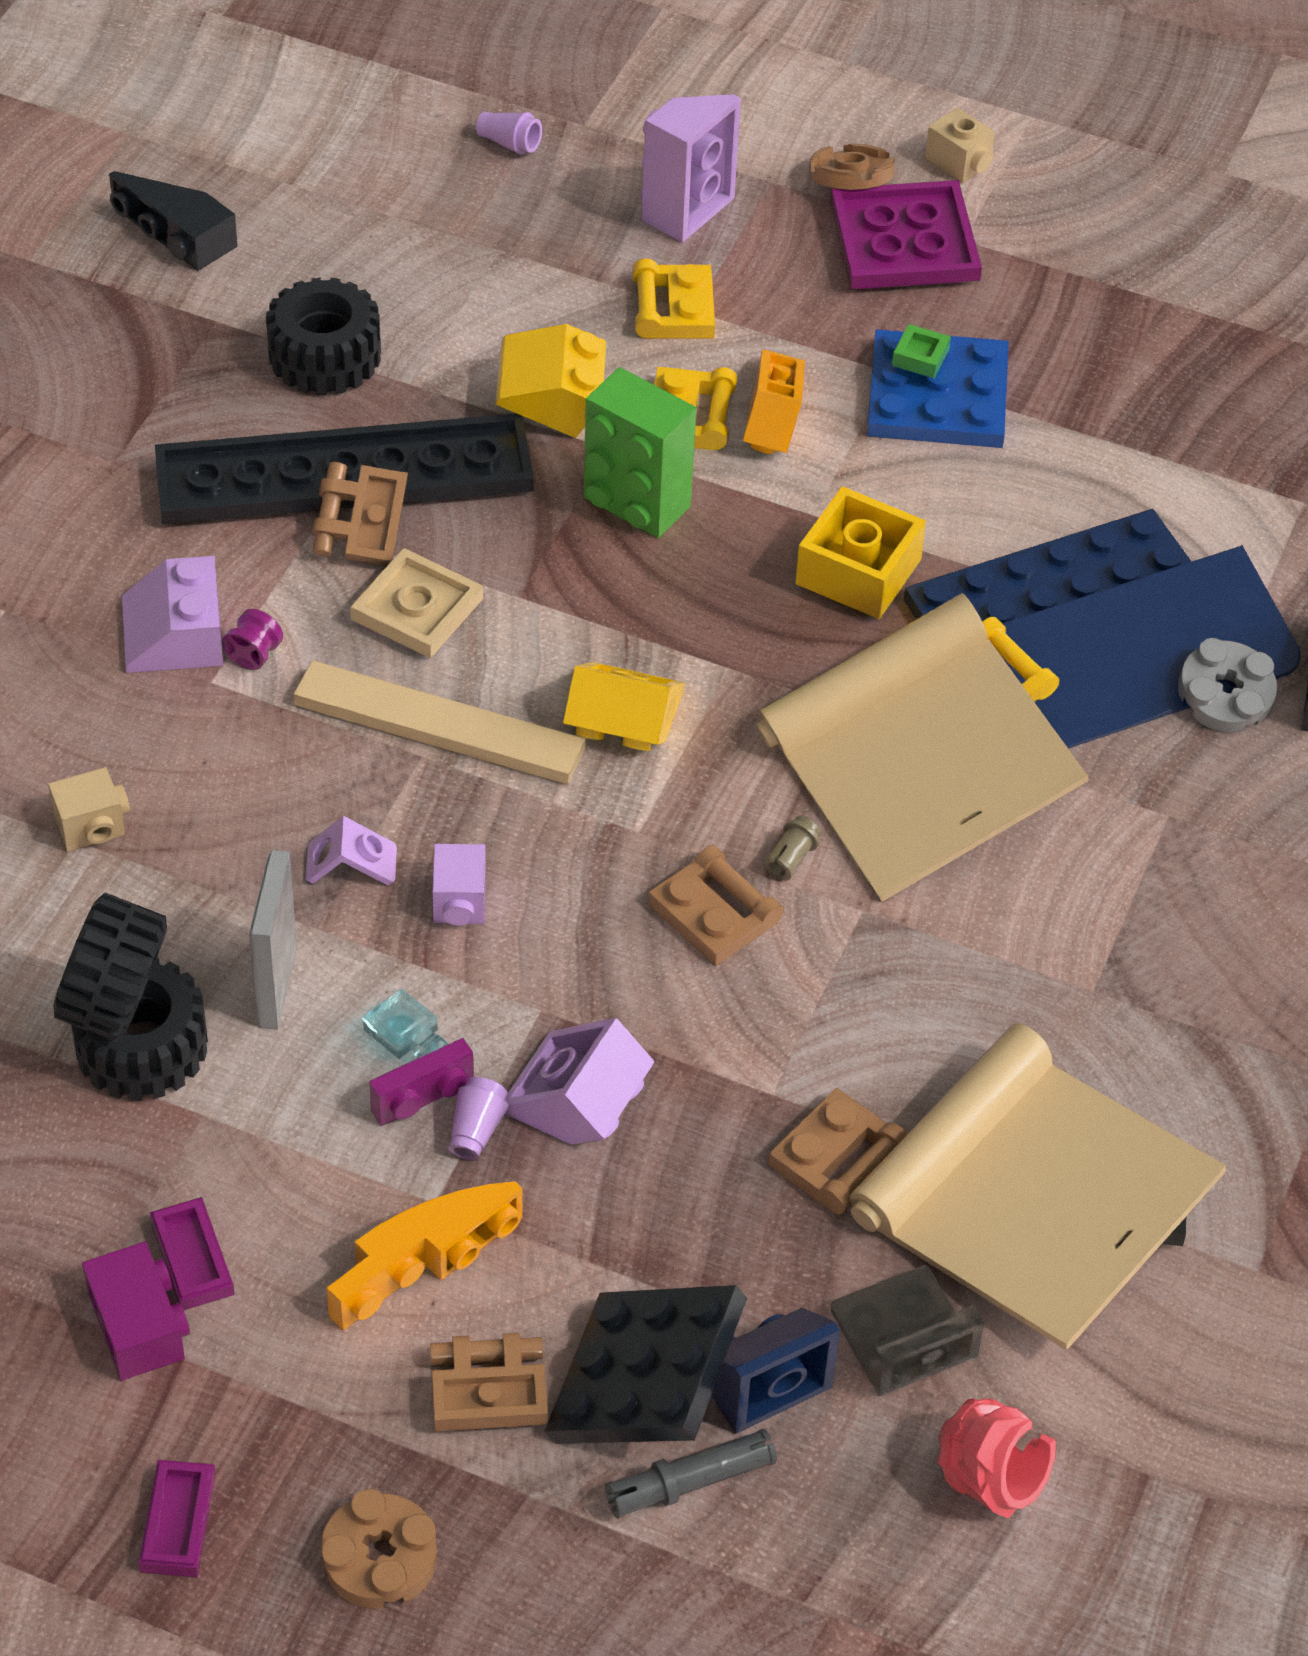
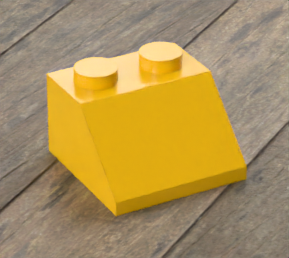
(550, 375)
(622, 704)

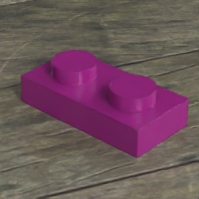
(421, 1082)

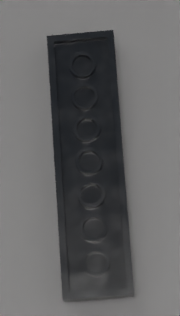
(286, 469)

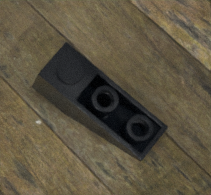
(178, 217)

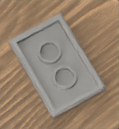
(273, 939)

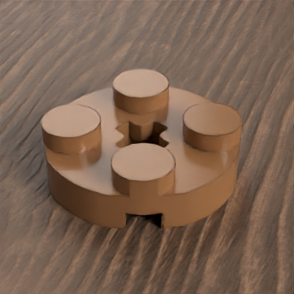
(375, 1518)

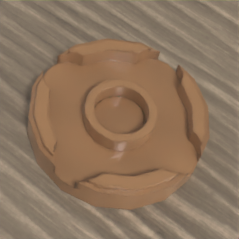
(854, 168)

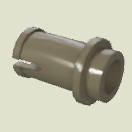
(798, 838)

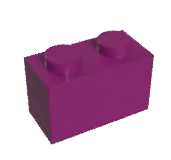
(135, 1310)

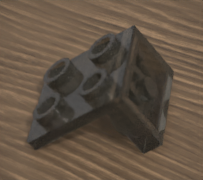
(907, 1329)

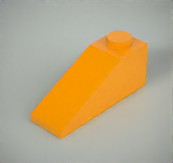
(774, 402)

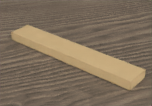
(440, 722)

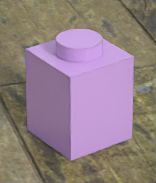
(459, 883)

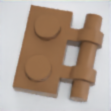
(375, 514)
(488, 1395)

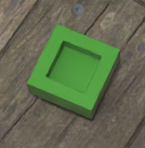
(921, 351)

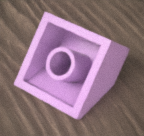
(173, 617)
(580, 1081)

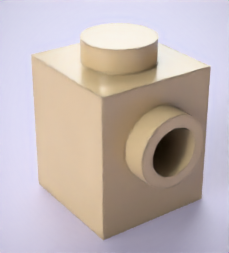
(960, 145)
(88, 808)

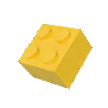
(860, 552)

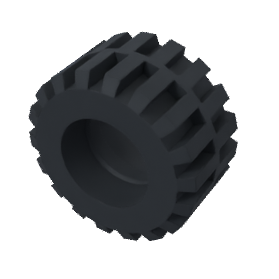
(323, 336)
(109, 966)
(153, 1059)

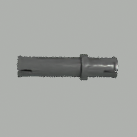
(670, 1480)

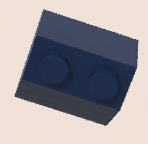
(776, 1367)

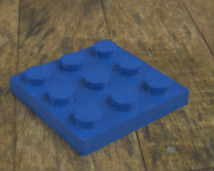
(956, 407)

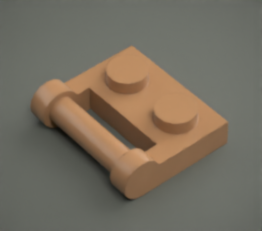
(704, 916)
(826, 1141)

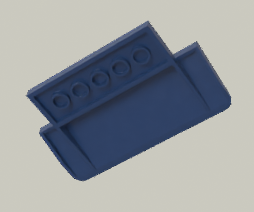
(1117, 618)

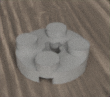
(1234, 662)

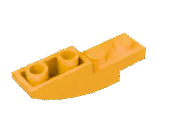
(434, 1234)

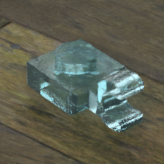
(403, 1026)

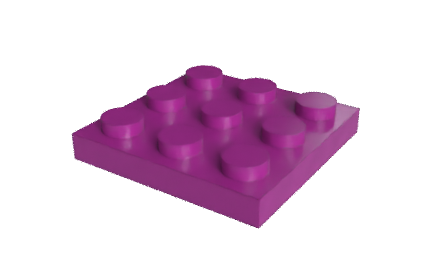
(906, 235)

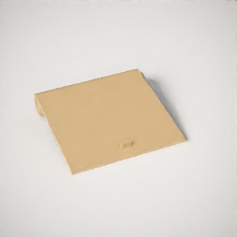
(921, 747)
(1032, 1186)

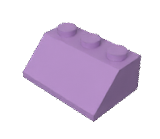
(689, 162)

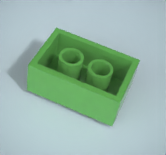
(639, 452)

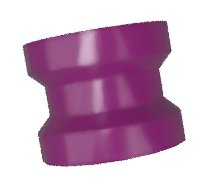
(252, 639)

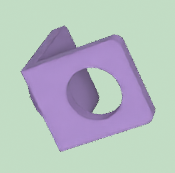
(355, 847)

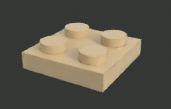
(417, 602)

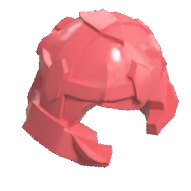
(985, 1462)

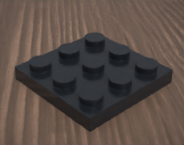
(646, 1365)

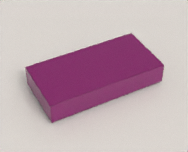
(192, 1253)
(177, 1518)

